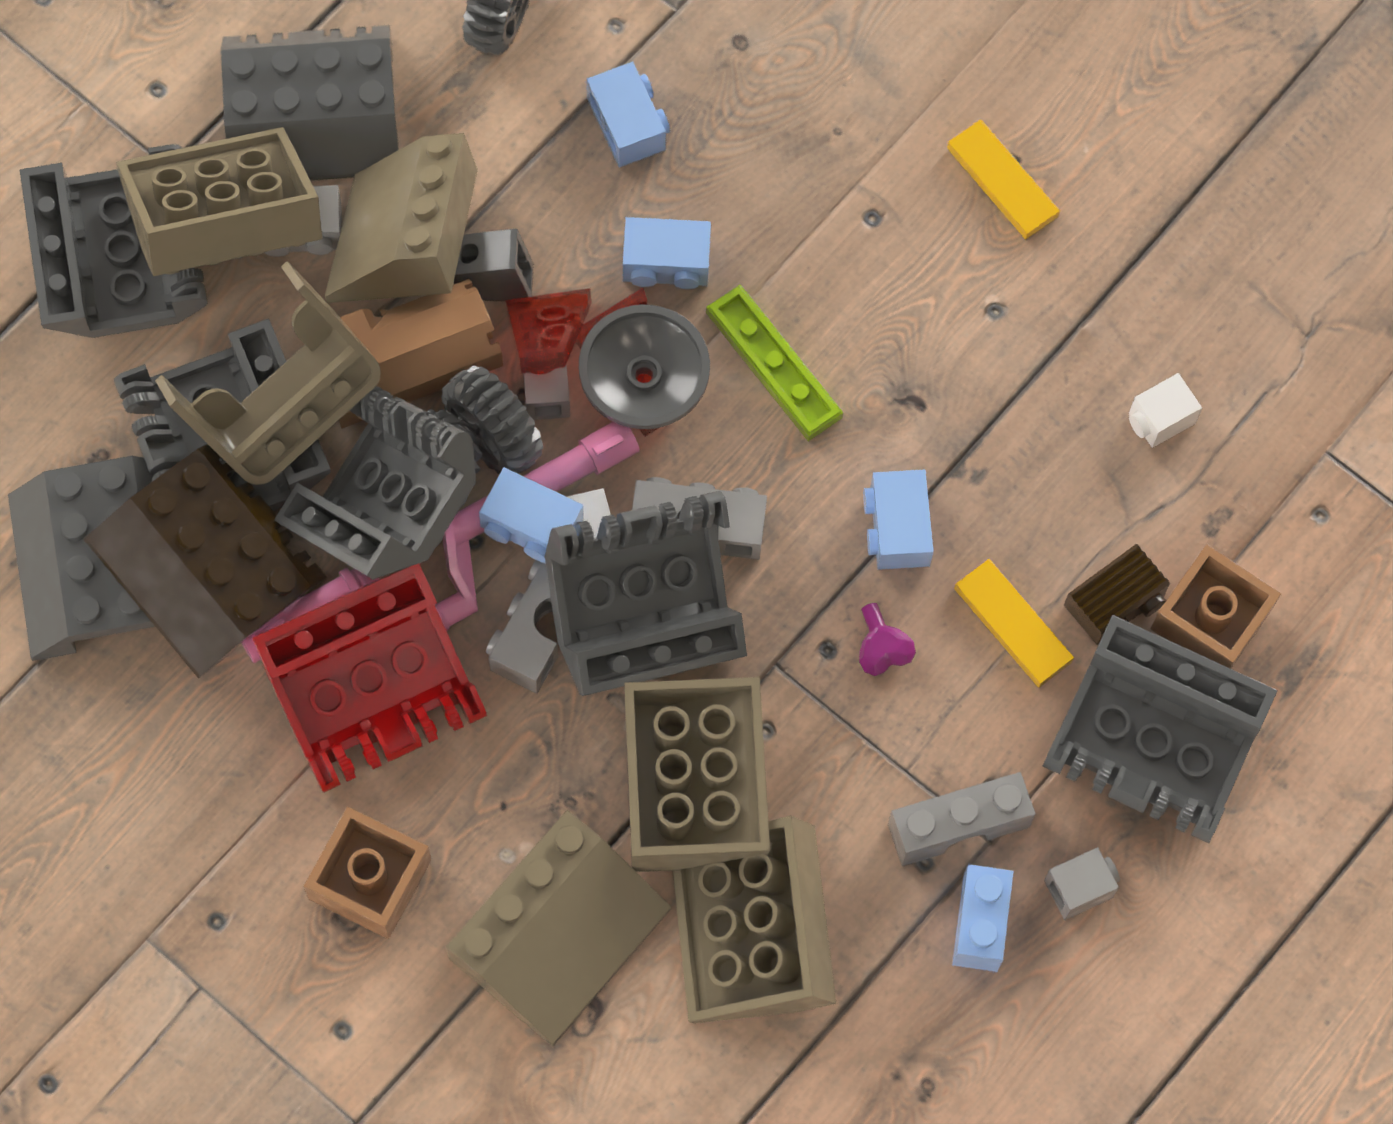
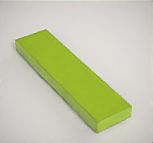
(774, 362)

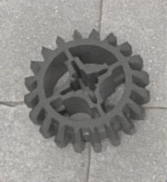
(493, 23)
(497, 417)

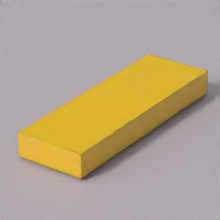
(1003, 179)
(1013, 623)

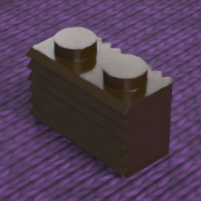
(1120, 589)

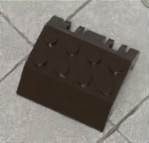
(203, 558)

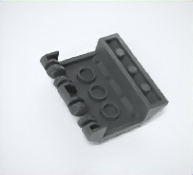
(322, 89)
(91, 259)
(239, 370)
(391, 491)
(62, 581)
(642, 594)
(1161, 727)

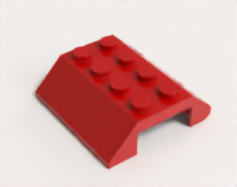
(367, 674)

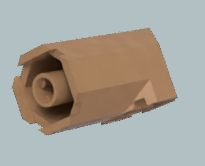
(426, 342)

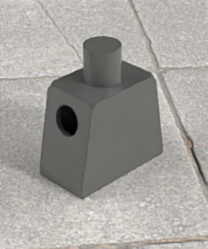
(496, 265)

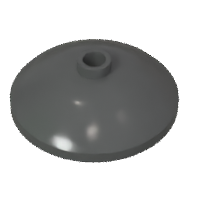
(650, 343)

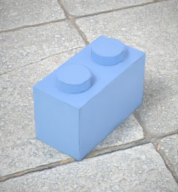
(627, 114)
(666, 252)
(526, 513)
(899, 519)
(982, 918)

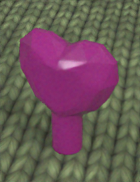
(883, 644)

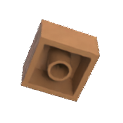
(1215, 608)
(367, 872)

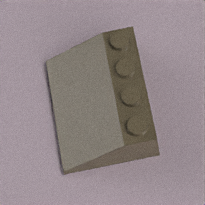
(220, 201)
(405, 222)
(695, 772)
(558, 928)
(756, 930)

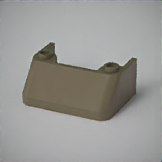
(291, 404)

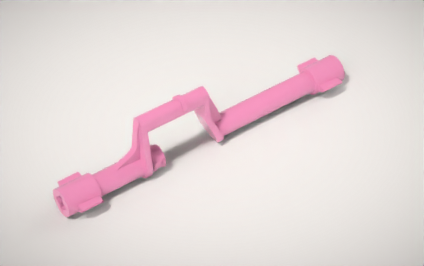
(593, 454)

